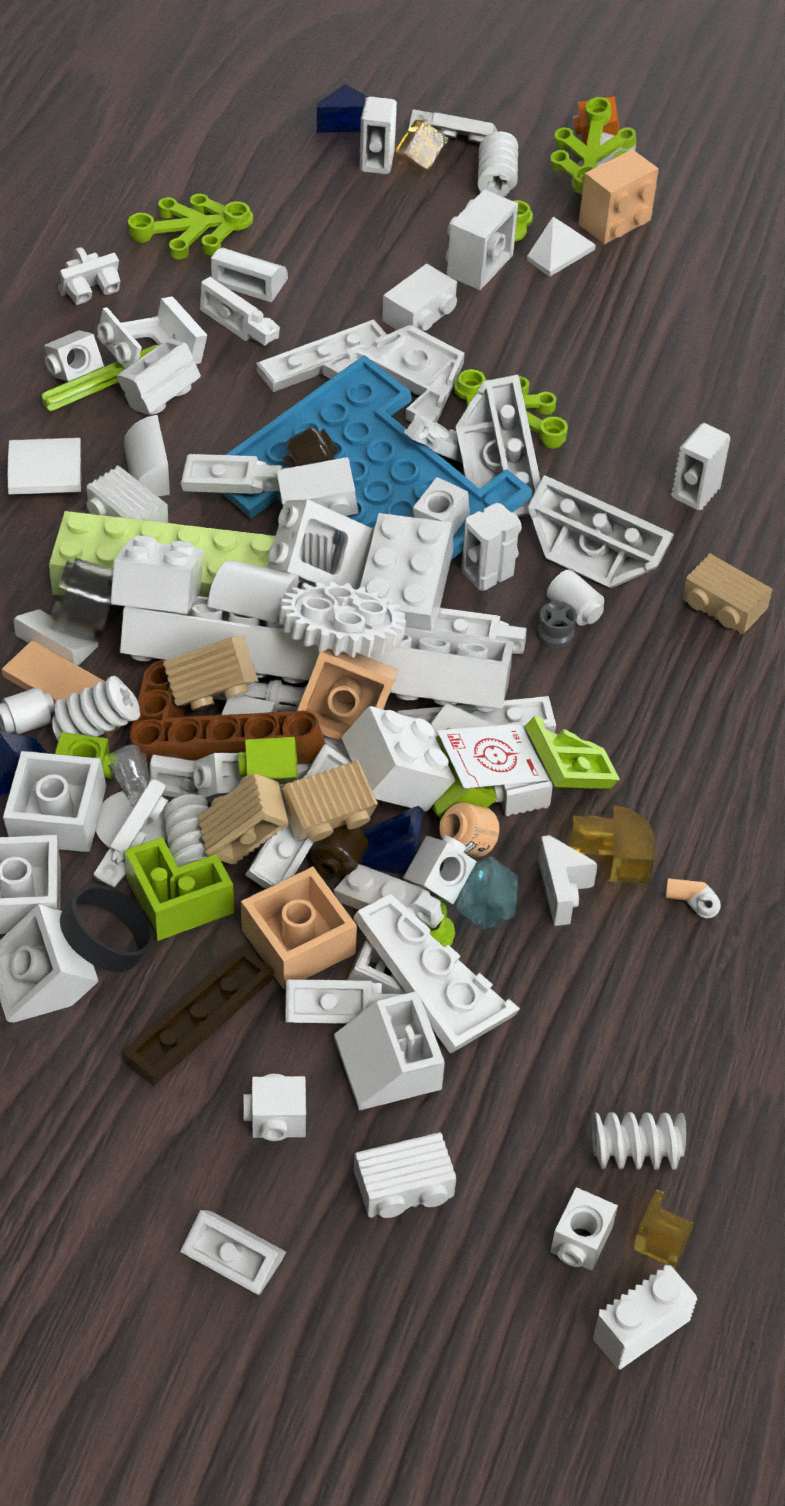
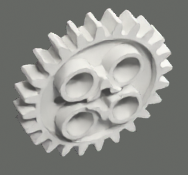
(342, 619)

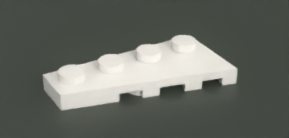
(454, 998)

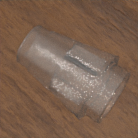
(130, 771)

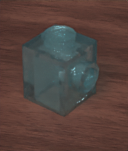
(489, 894)

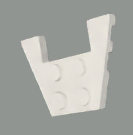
(417, 363)

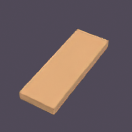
(50, 672)

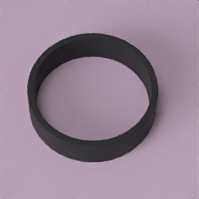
(88, 946)

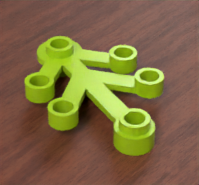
(598, 114)
(229, 218)
(551, 430)

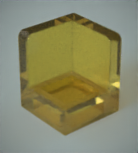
(422, 143)
(662, 1233)

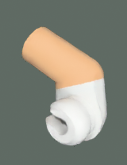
(696, 894)

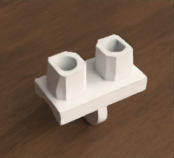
(87, 272)

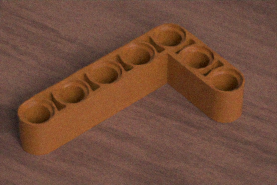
(167, 733)

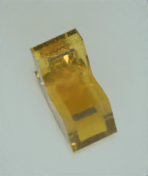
(623, 837)

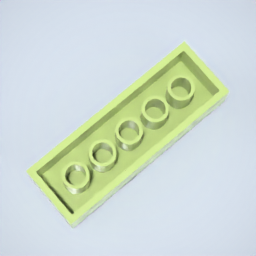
(103, 537)

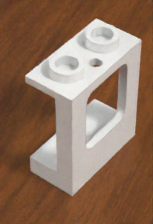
(170, 323)
(350, 553)

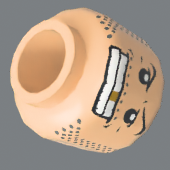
(472, 826)

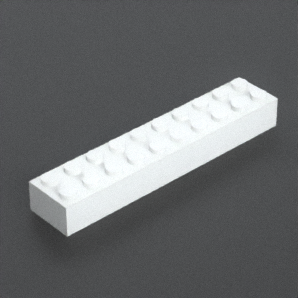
(428, 662)

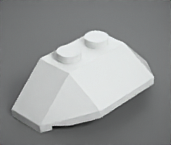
(498, 436)
(594, 536)

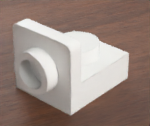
(217, 774)

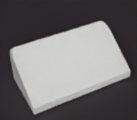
(36, 627)
(232, 1251)

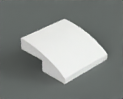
(44, 466)

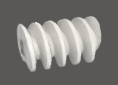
(498, 163)
(96, 709)
(184, 829)
(639, 1140)

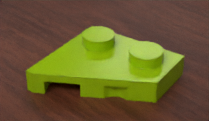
(570, 759)

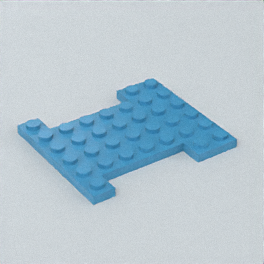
(385, 463)

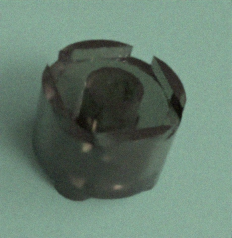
(85, 600)

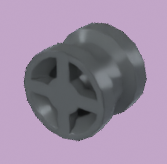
(557, 625)

